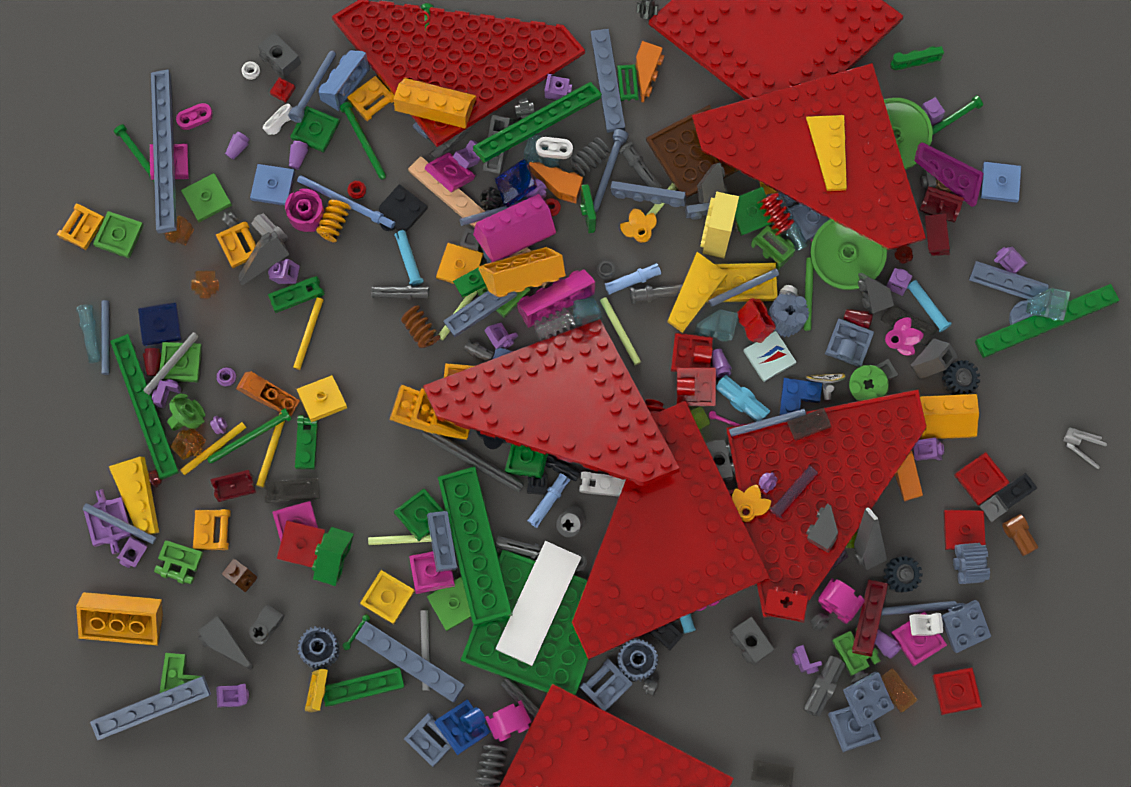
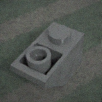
(711, 183)
(875, 294)
(934, 359)
(824, 531)

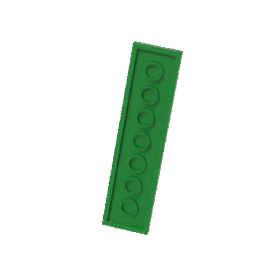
(475, 546)

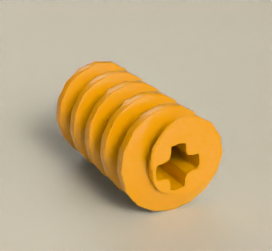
(331, 219)

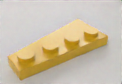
(829, 143)
(696, 290)
(136, 493)

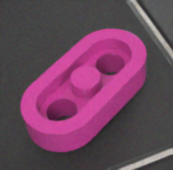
(194, 115)

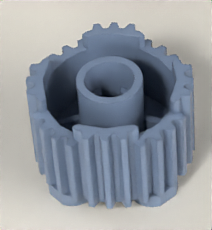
(789, 314)
(971, 563)
(309, 642)
(645, 668)

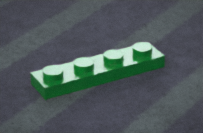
(363, 687)

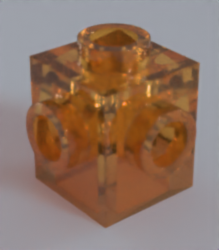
(183, 232)
(207, 277)
(188, 443)

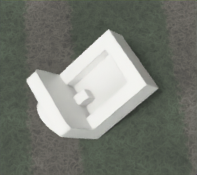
(926, 624)

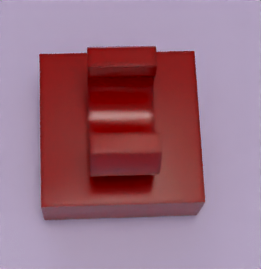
(282, 89)

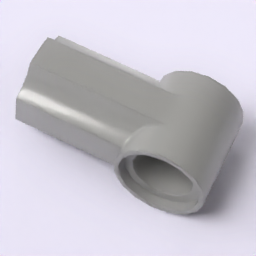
(264, 225)

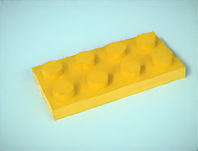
(742, 273)

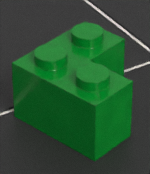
(331, 556)

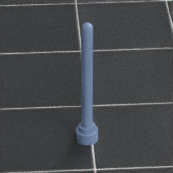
(297, 113)
(619, 138)

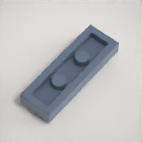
(441, 541)

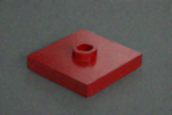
(981, 478)
(963, 527)
(299, 543)
(957, 691)

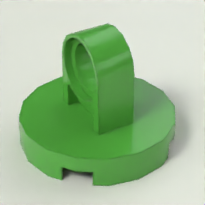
(185, 413)

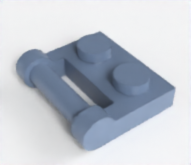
(610, 690)
(425, 744)

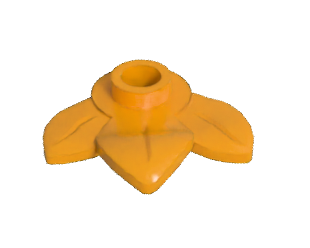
(637, 223)
(752, 501)

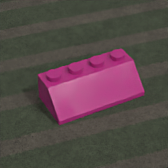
(515, 228)
(559, 295)

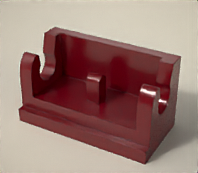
(941, 202)
(937, 235)
(233, 485)

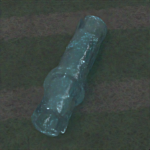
(794, 231)

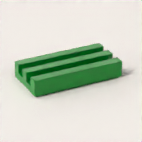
(629, 96)

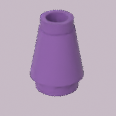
(237, 145)
(297, 154)
(720, 362)
(887, 645)

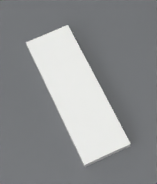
(538, 603)

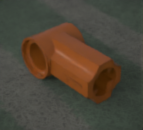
(1017, 529)

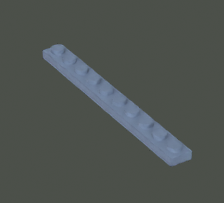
(163, 152)

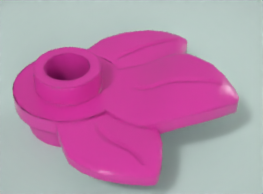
(907, 337)

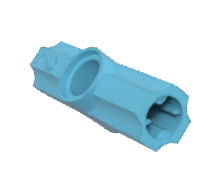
(742, 399)

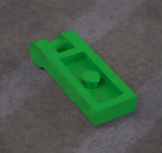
(916, 58)
(296, 294)
(306, 443)

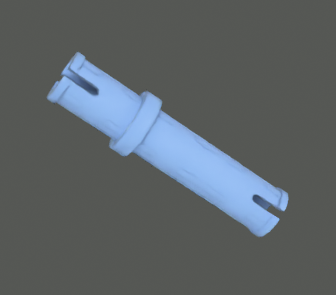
(640, 275)
(551, 496)

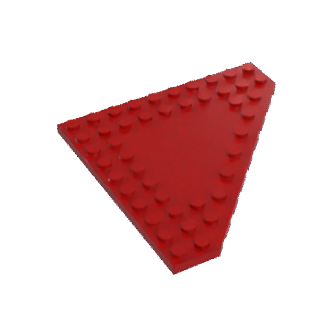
(774, 42)
(456, 52)
(774, 145)
(561, 400)
(853, 468)
(667, 547)
(588, 747)

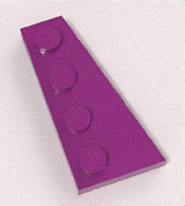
(954, 174)

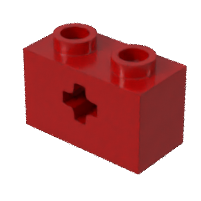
(794, 612)

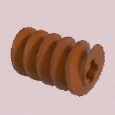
(419, 328)

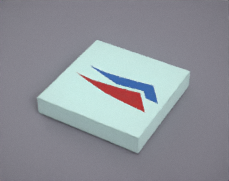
(770, 356)

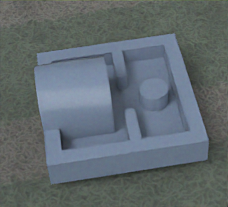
(849, 343)
(965, 625)
(868, 699)

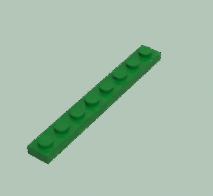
(536, 122)
(1038, 325)
(144, 407)

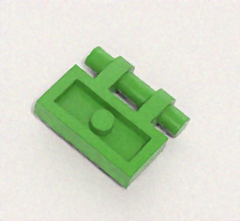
(181, 556)
(854, 662)

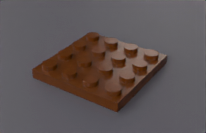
(681, 154)

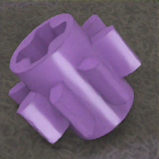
(539, 190)

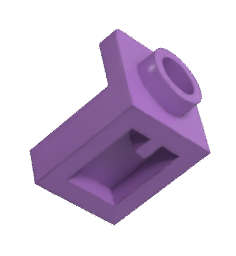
(928, 449)

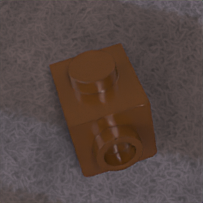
(239, 575)

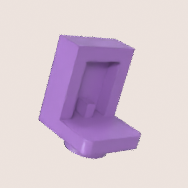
(467, 157)
(1010, 259)
(499, 336)
(161, 394)
(800, 658)
(232, 696)

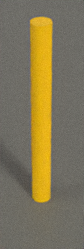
(308, 333)
(213, 448)
(270, 454)

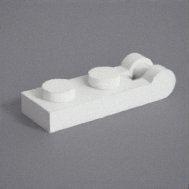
(604, 484)

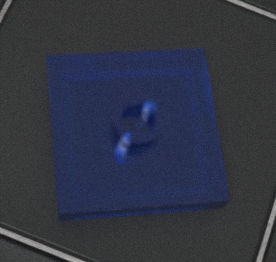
(516, 183)
(159, 324)

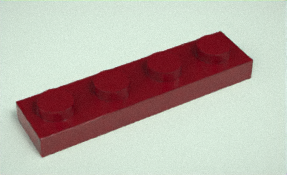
(870, 618)

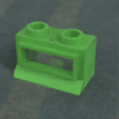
(774, 246)

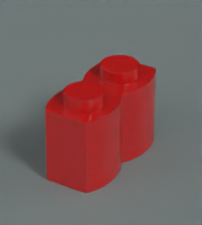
(756, 320)

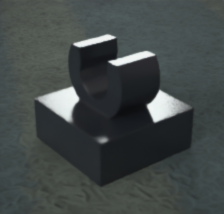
(537, 485)

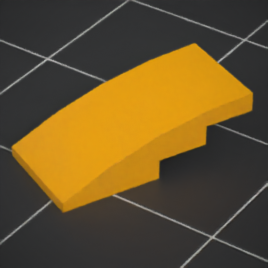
(415, 411)

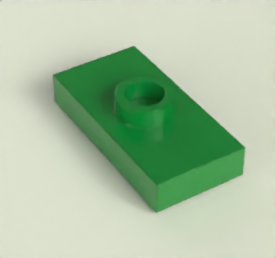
(469, 282)

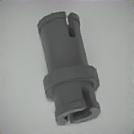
(478, 351)

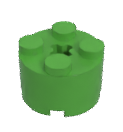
(867, 373)

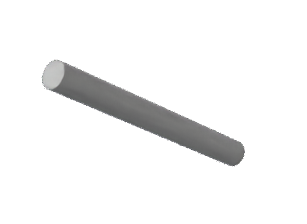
(170, 364)
(425, 641)

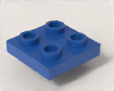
(463, 726)

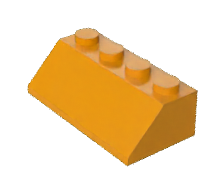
(433, 102)
(522, 271)
(950, 416)
(119, 618)

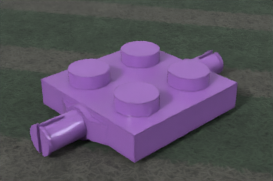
(102, 531)

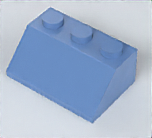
(344, 79)

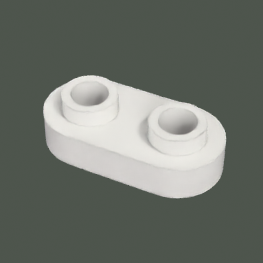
(275, 122)
(554, 146)

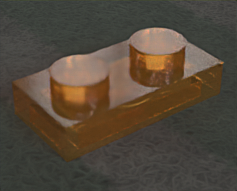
(898, 690)

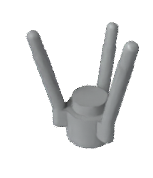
(1075, 436)

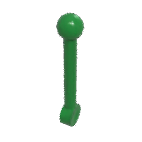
(346, 646)

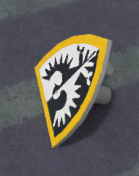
(827, 380)

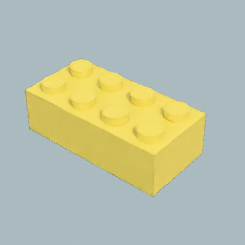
(719, 224)

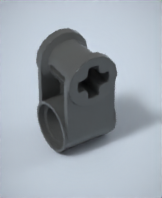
(267, 622)

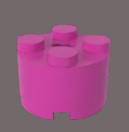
(297, 212)
(841, 600)
(508, 720)

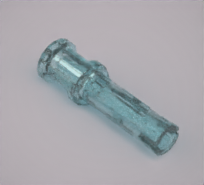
(87, 324)

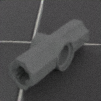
(824, 686)

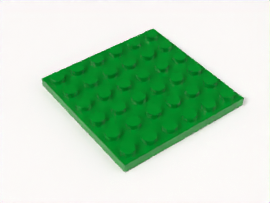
(561, 656)

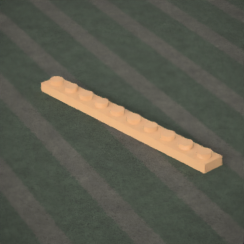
(456, 200)

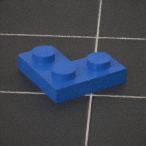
(796, 391)

